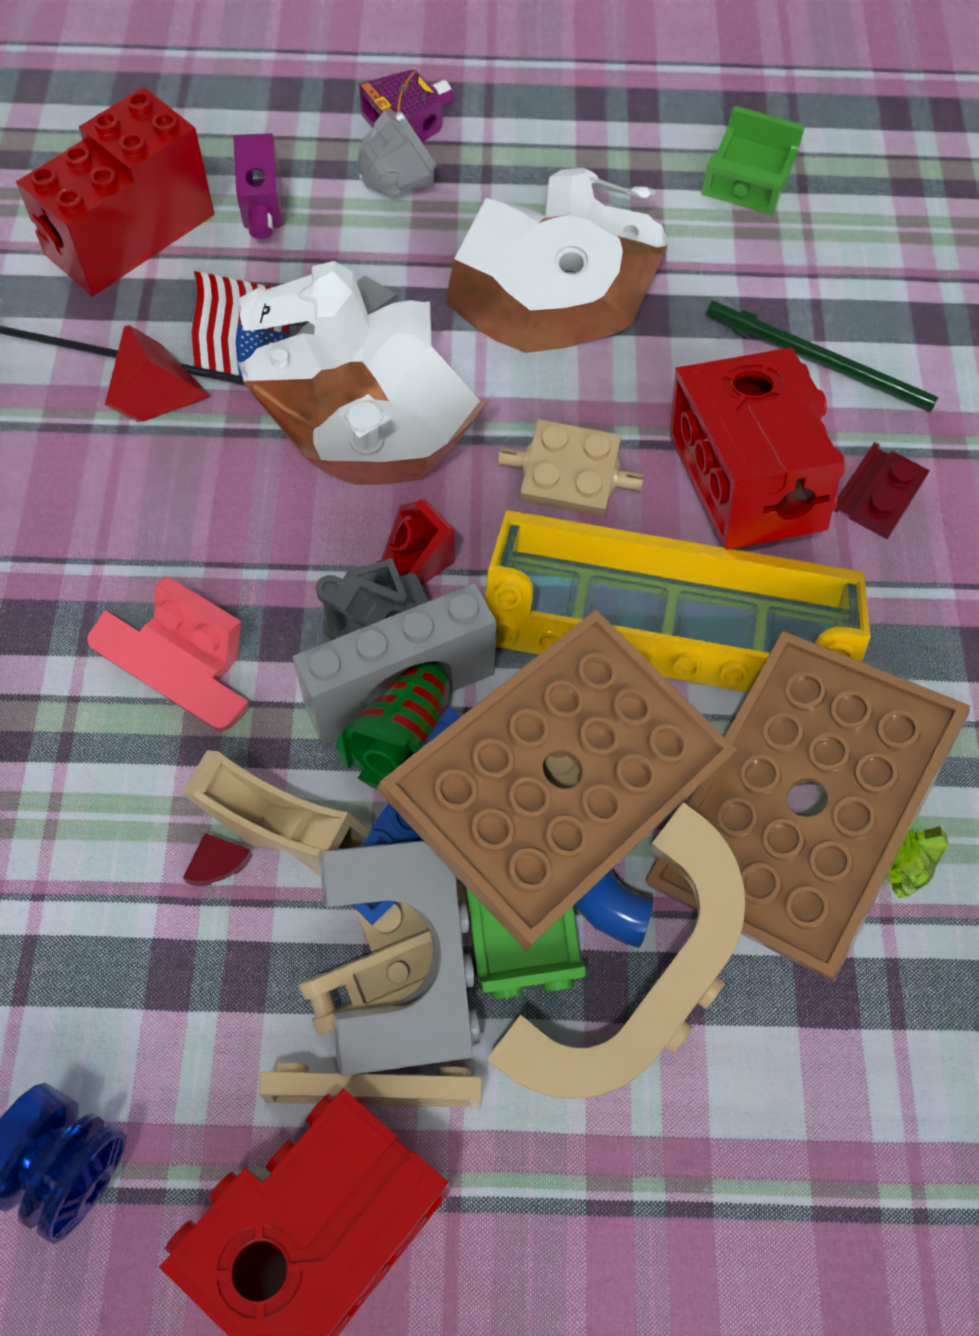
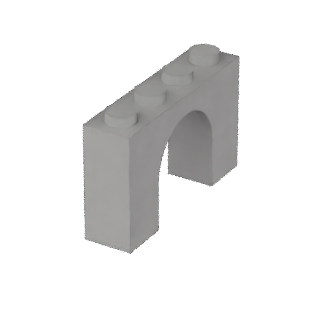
(341, 673)
(435, 1018)

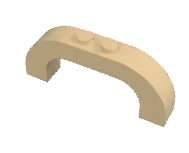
(711, 870)

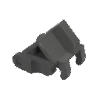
(366, 597)

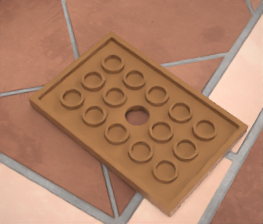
(874, 752)
(513, 834)

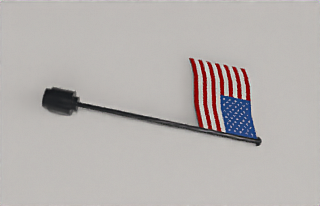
(215, 333)

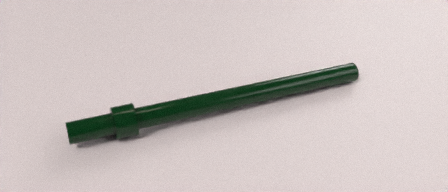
(747, 324)

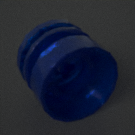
(54, 1161)

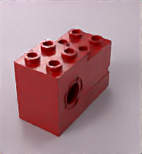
(119, 191)
(756, 446)
(313, 1234)

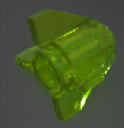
(917, 861)

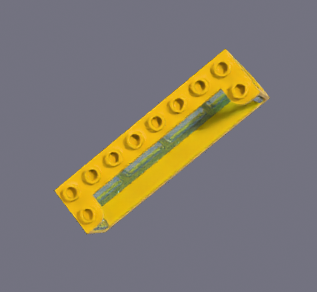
(678, 602)

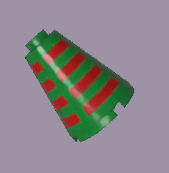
(395, 723)

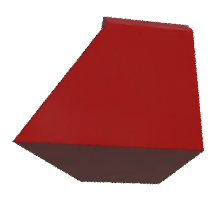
(149, 379)
(420, 541)

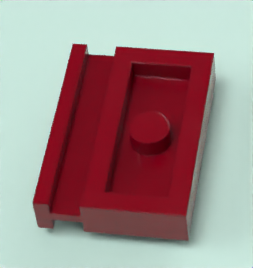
(881, 490)

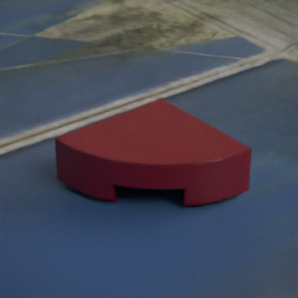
(215, 861)

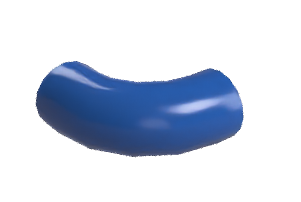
(616, 910)

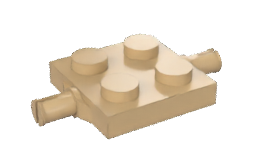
(570, 468)

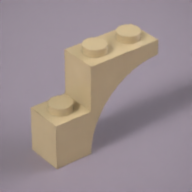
(269, 815)

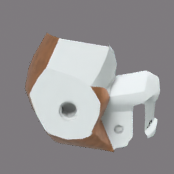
(559, 274)
(362, 391)

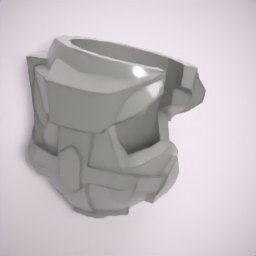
(394, 156)

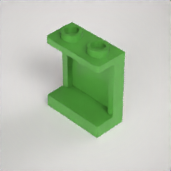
(753, 160)
(506, 967)

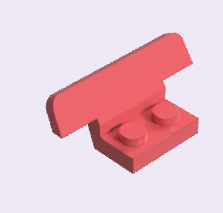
(179, 652)

